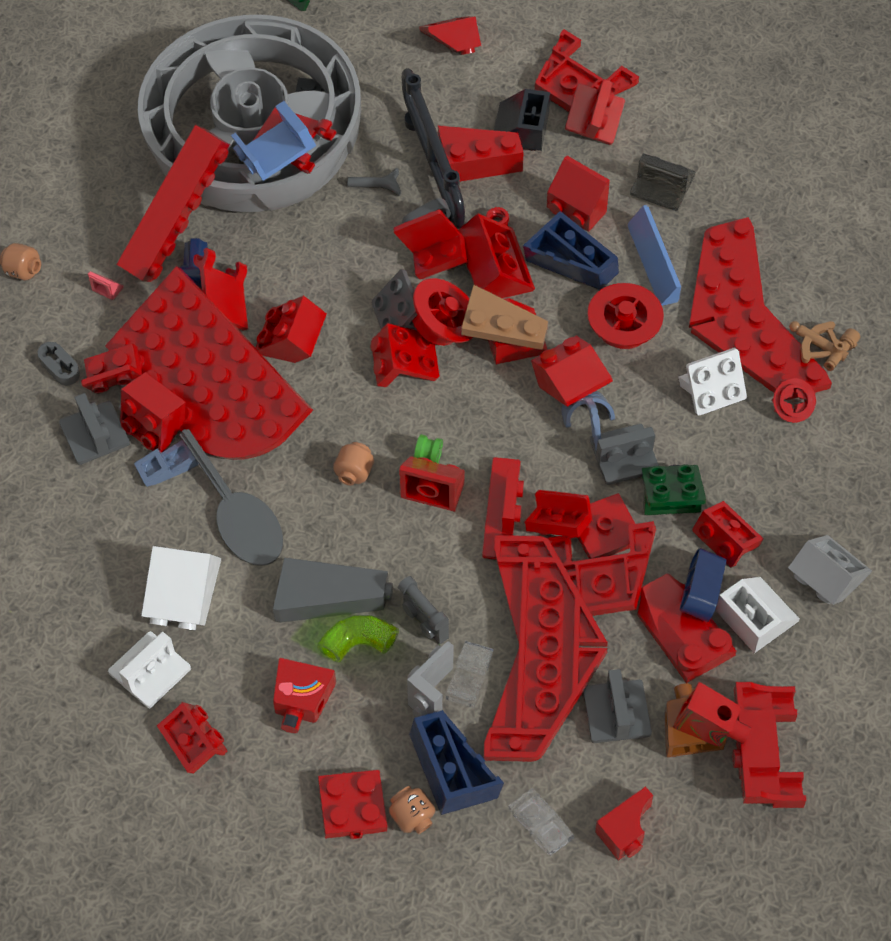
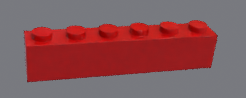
(173, 204)

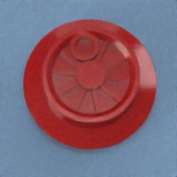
(440, 311)
(625, 315)

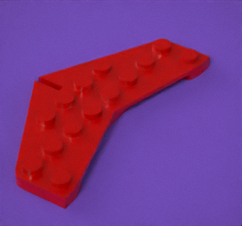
(732, 312)
(549, 663)

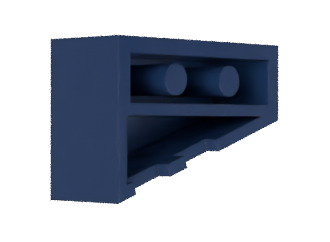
(571, 252)
(450, 765)

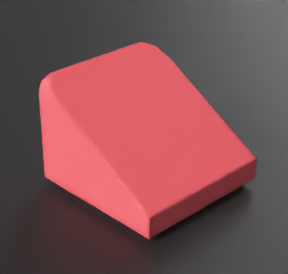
(104, 285)

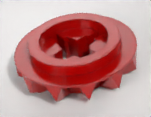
(802, 391)

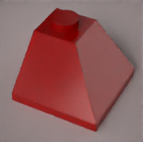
(456, 34)

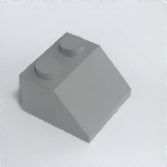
(828, 569)

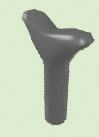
(388, 182)

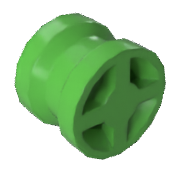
(429, 448)

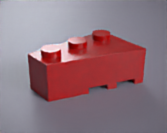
(481, 152)

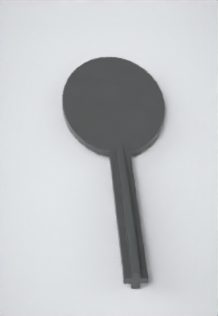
(242, 519)

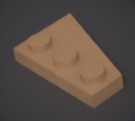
(502, 321)

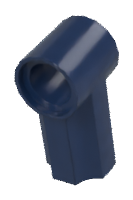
(191, 248)

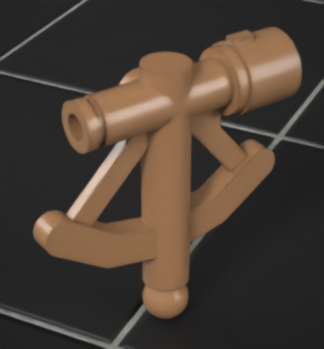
(835, 350)

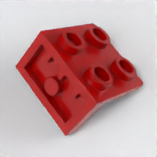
(434, 243)

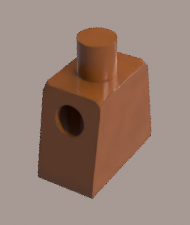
(678, 742)

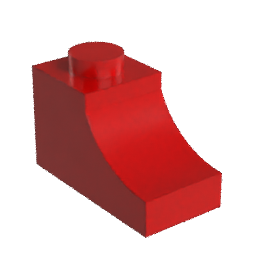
(621, 827)

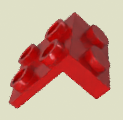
(402, 352)

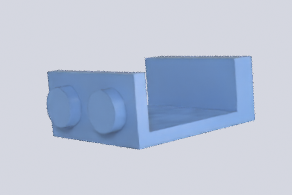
(277, 146)

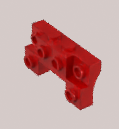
(759, 755)

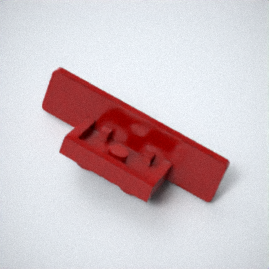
(502, 502)

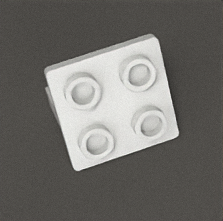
(715, 381)
(150, 668)

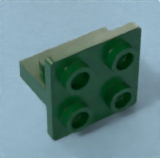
(672, 490)

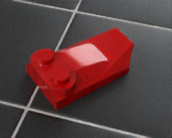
(686, 640)

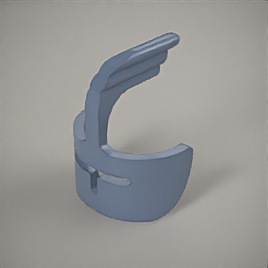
(590, 402)

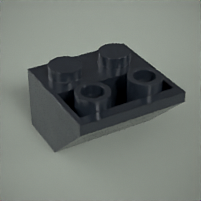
(526, 115)

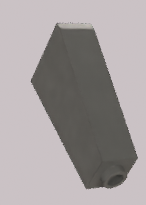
(328, 590)

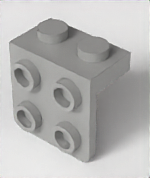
(422, 679)

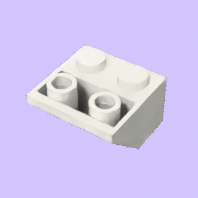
(755, 612)

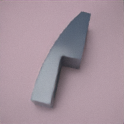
(164, 465)

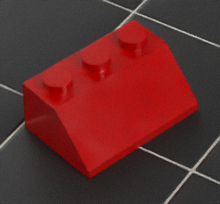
(495, 257)

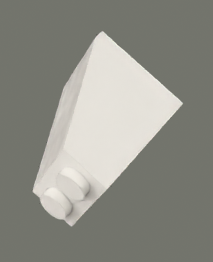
(179, 587)

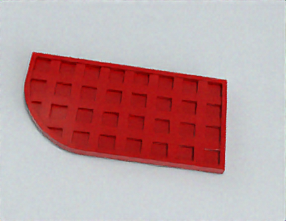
(231, 392)

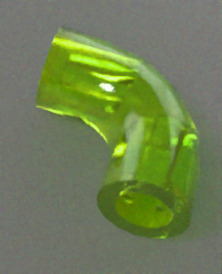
(356, 631)

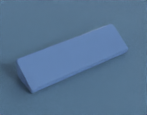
(654, 257)

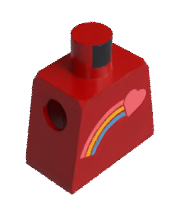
(301, 692)

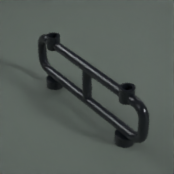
(420, 120)

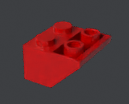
(291, 330)
(151, 412)

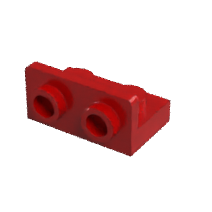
(112, 368)
(726, 533)
(191, 736)

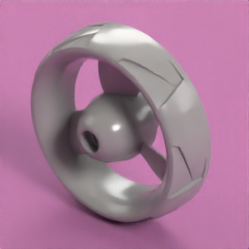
(247, 98)

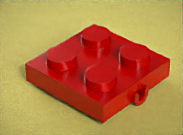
(352, 804)

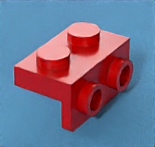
(559, 514)

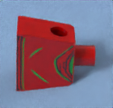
(711, 717)

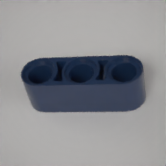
(703, 585)

